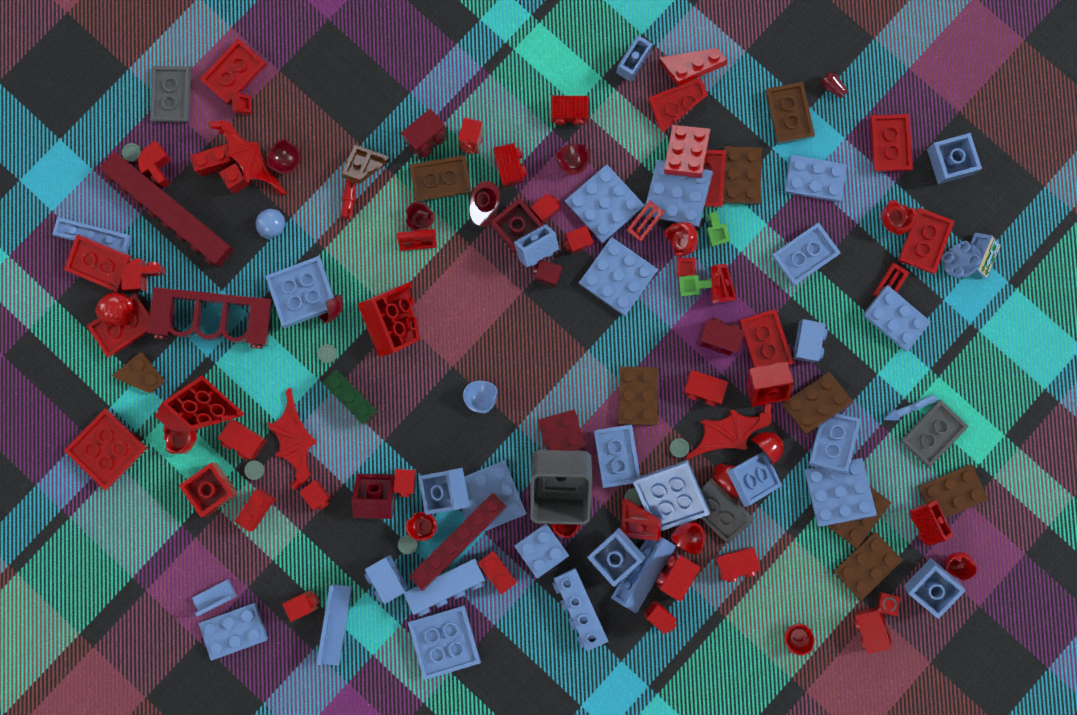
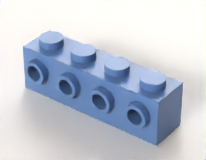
(444, 587)
(580, 608)

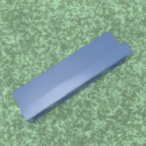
(638, 583)
(334, 624)

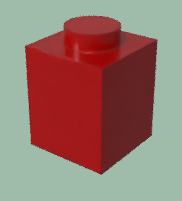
(233, 178)
(545, 208)
(578, 240)
(404, 482)
(315, 495)

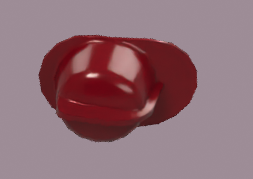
(484, 203)

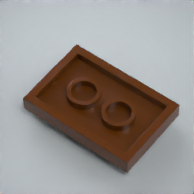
(789, 113)
(742, 175)
(440, 178)
(638, 395)
(817, 403)
(954, 490)
(856, 531)
(867, 565)

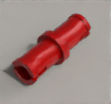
(348, 200)

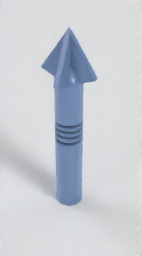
(895, 415)

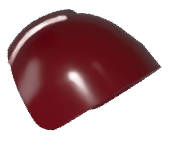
(283, 157)
(572, 158)
(334, 309)

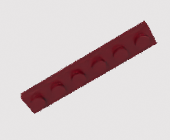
(457, 541)

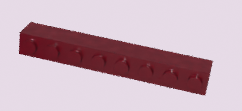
(167, 209)

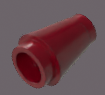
(834, 85)

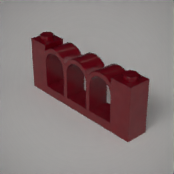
(164, 306)

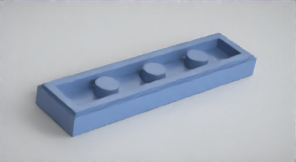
(69, 229)

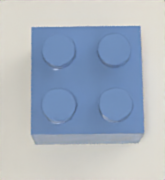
(954, 158)
(444, 491)
(541, 550)
(616, 557)
(386, 580)
(934, 588)

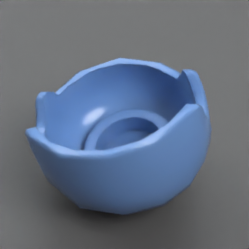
(270, 223)

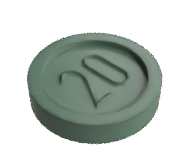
(131, 152)
(327, 353)
(679, 448)
(254, 470)
(633, 496)
(407, 544)

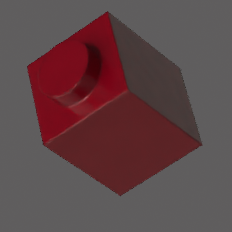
(547, 273)

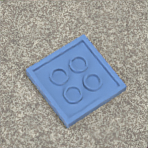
(679, 196)
(604, 204)
(618, 276)
(300, 291)
(494, 480)
(672, 495)
(840, 496)
(444, 642)

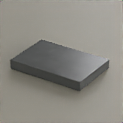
(170, 94)
(934, 433)
(726, 515)

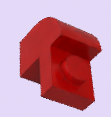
(151, 160)
(136, 272)

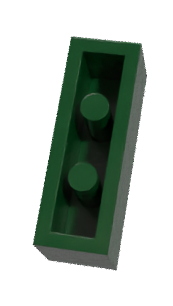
(350, 397)

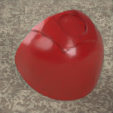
(770, 444)
(689, 537)

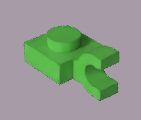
(717, 232)
(691, 285)

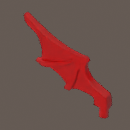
(246, 155)
(730, 431)
(293, 440)

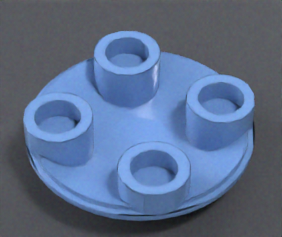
(962, 260)

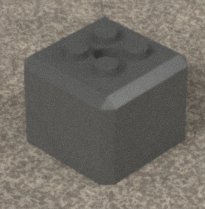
(561, 487)

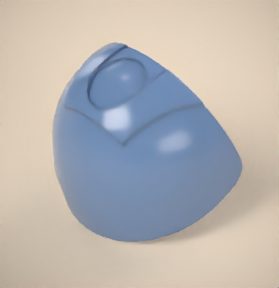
(480, 396)

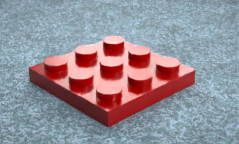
(106, 449)

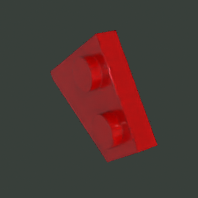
(721, 284)
(639, 522)

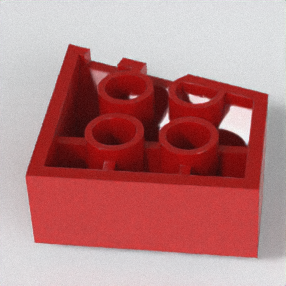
(390, 319)
(196, 407)

